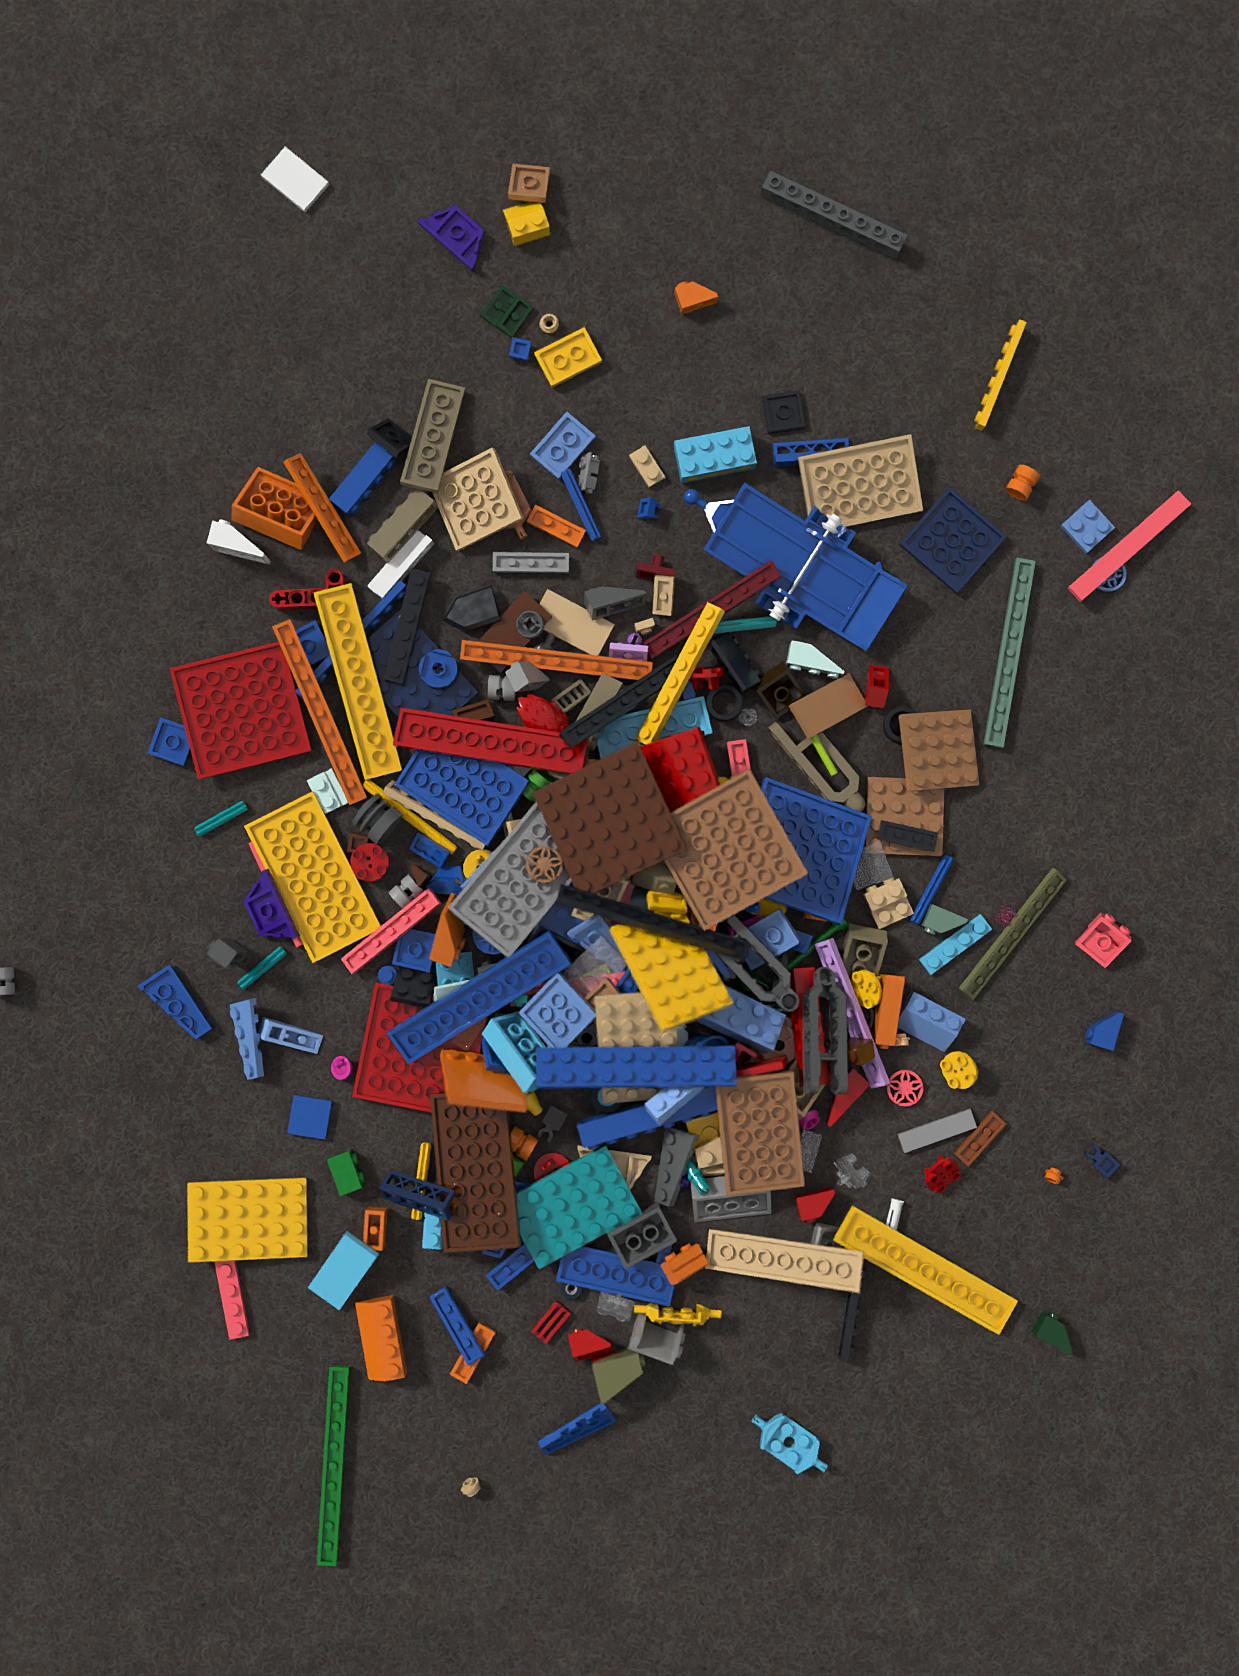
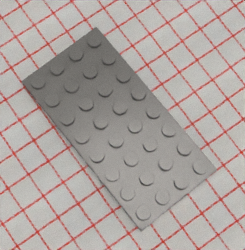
(502, 897)

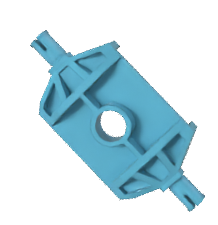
(799, 1455)

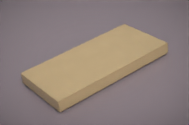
(574, 625)

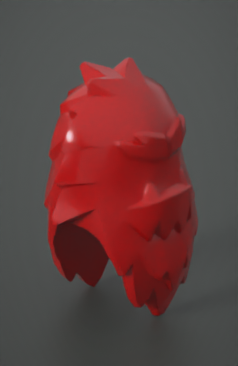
(541, 714)

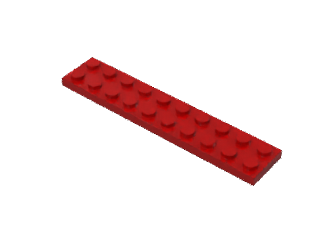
(487, 741)

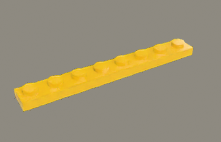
(680, 674)

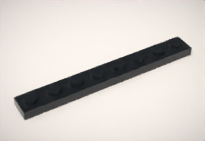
(617, 705)

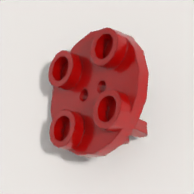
(710, 675)
(360, 863)
(547, 1164)
(942, 1174)

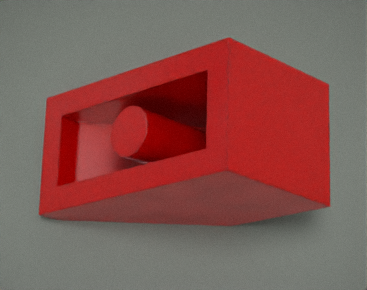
(877, 686)
(813, 1204)
(587, 1345)

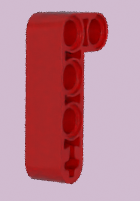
(307, 594)

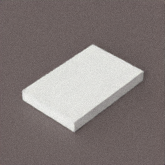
(295, 179)

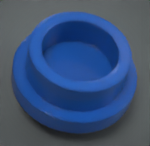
(387, 975)

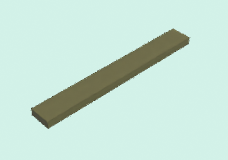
(1012, 933)

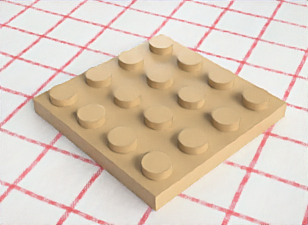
(476, 499)

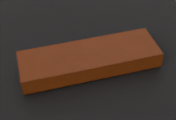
(980, 1138)

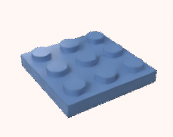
(558, 1012)

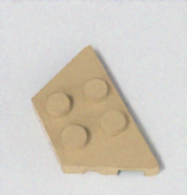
(629, 1164)

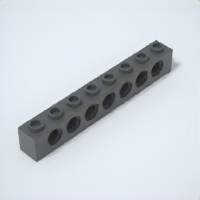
(833, 215)

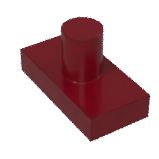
(648, 571)

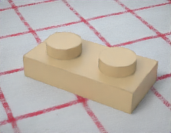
(647, 466)
(663, 595)

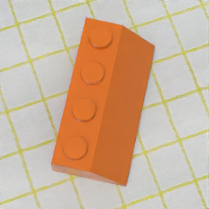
(381, 1339)

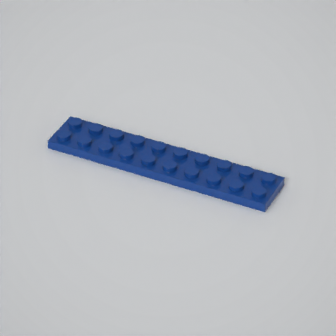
(479, 997)
(635, 1067)

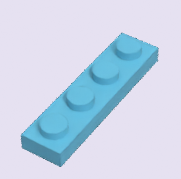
(955, 944)

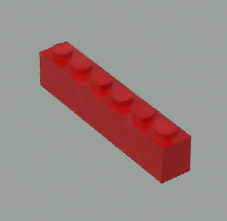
(800, 981)

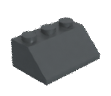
(642, 1236)

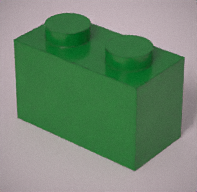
(346, 1172)

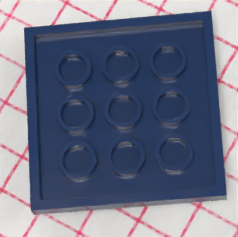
(952, 540)

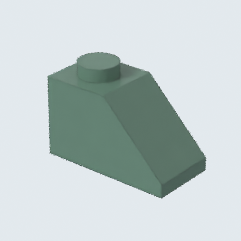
(940, 920)

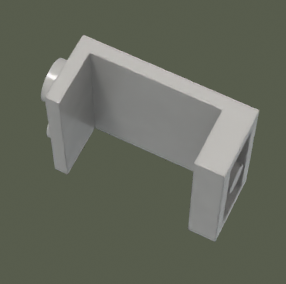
(656, 1341)

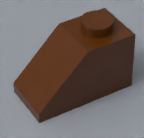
(859, 1050)

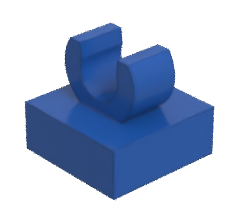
(647, 508)

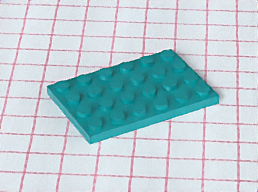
(574, 1206)

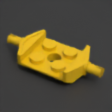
(686, 1315)

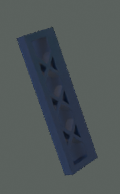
(417, 1201)

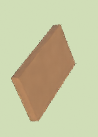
(828, 706)

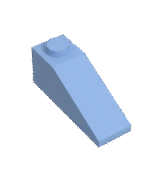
(289, 1035)

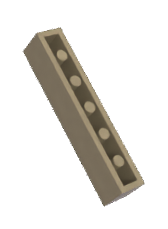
(603, 691)

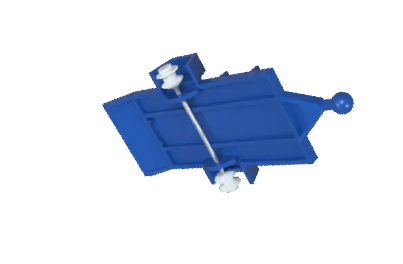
(814, 563)

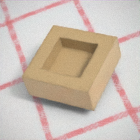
(644, 627)

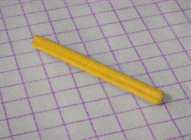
(410, 817)

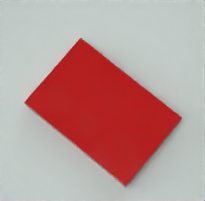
(762, 1066)

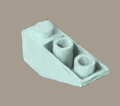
(807, 657)

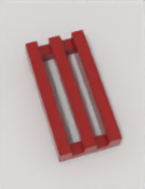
(540, 1335)

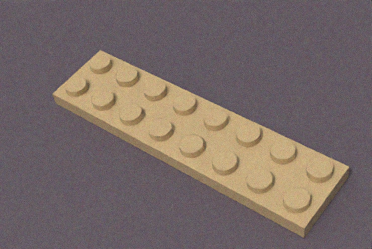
(785, 1260)

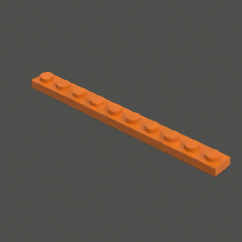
(555, 660)
(319, 711)

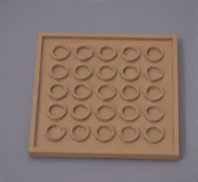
(732, 850)

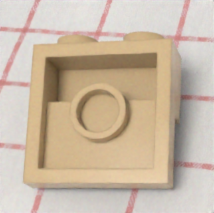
(887, 902)

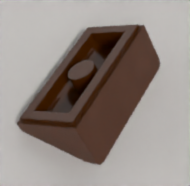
(420, 875)

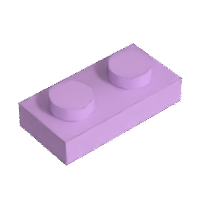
(628, 651)

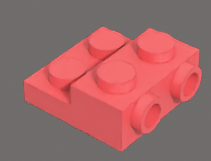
(1104, 939)

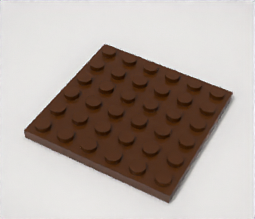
(609, 820)

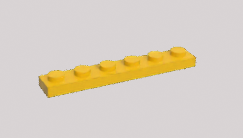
(1001, 367)

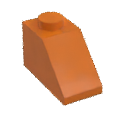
(693, 297)

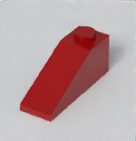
(841, 1103)

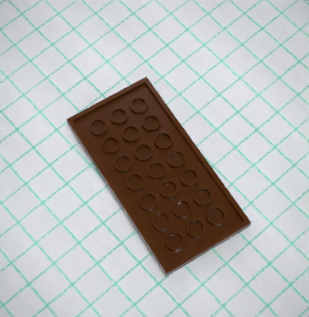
(477, 1164)

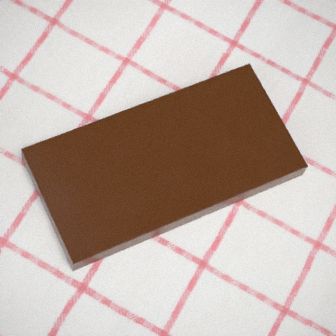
(505, 631)

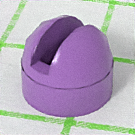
(631, 637)

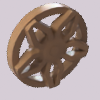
(544, 864)

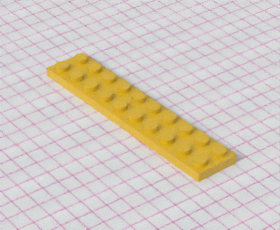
(357, 681)
(925, 1270)

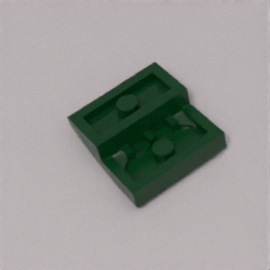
(506, 311)

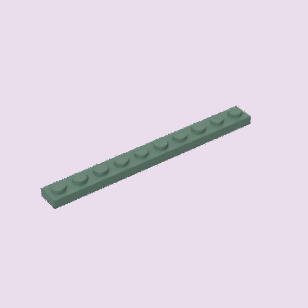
(1009, 652)

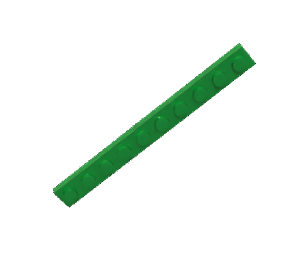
(333, 1465)

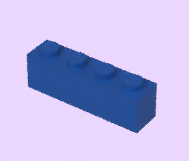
(362, 479)

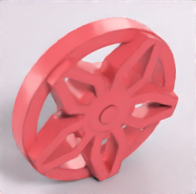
(905, 1088)

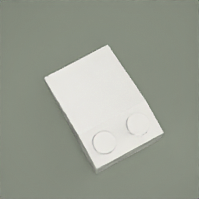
(228, 540)

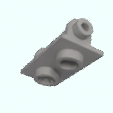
(588, 464)

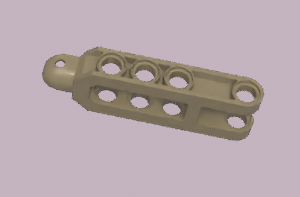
(849, 796)

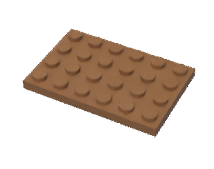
(760, 1133)

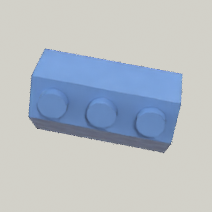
(929, 1021)

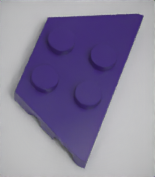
(456, 233)
(269, 909)

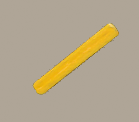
(422, 1172)

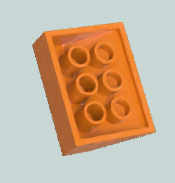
(274, 508)

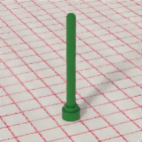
(824, 936)

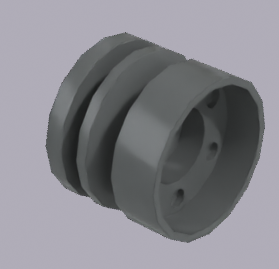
(374, 816)

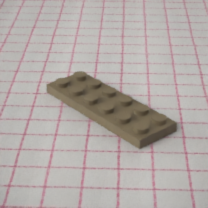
(432, 436)

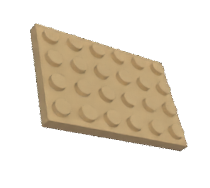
(863, 481)
(628, 1022)

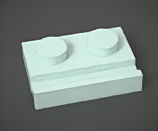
(328, 791)

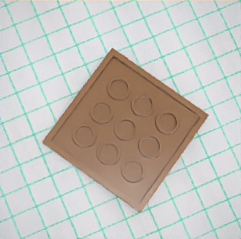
(938, 750)
(891, 802)

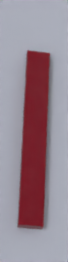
(725, 600)

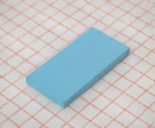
(343, 1270)

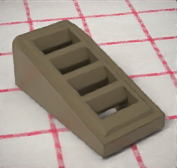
(560, 697)

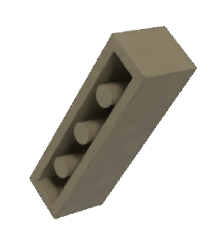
(402, 525)

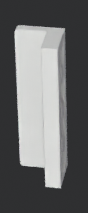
(401, 564)

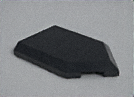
(474, 610)

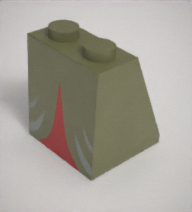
(616, 1371)

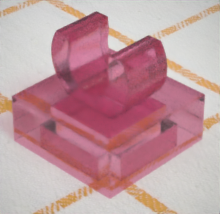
(1004, 915)

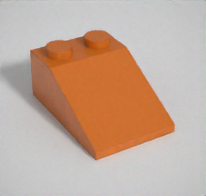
(448, 937)

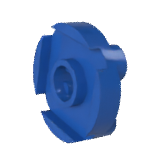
(447, 662)

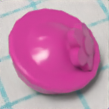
(341, 1067)
(810, 1120)

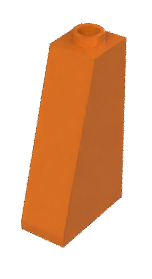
(888, 1011)

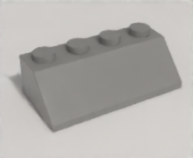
(718, 1206)

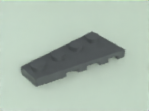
(675, 1154)

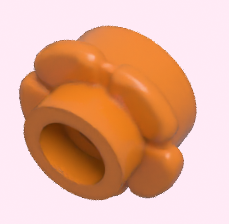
(1053, 1176)

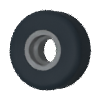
(570, 1295)

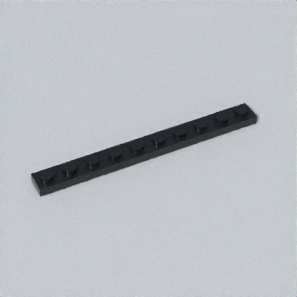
(652, 922)

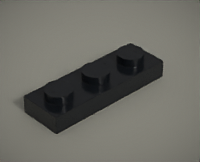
(907, 836)

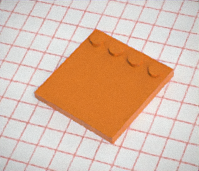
(472, 1085)

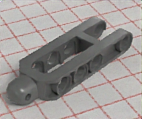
(825, 987)
(782, 993)

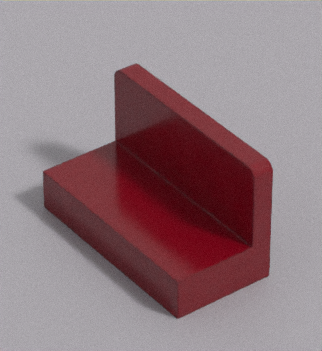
(741, 1052)

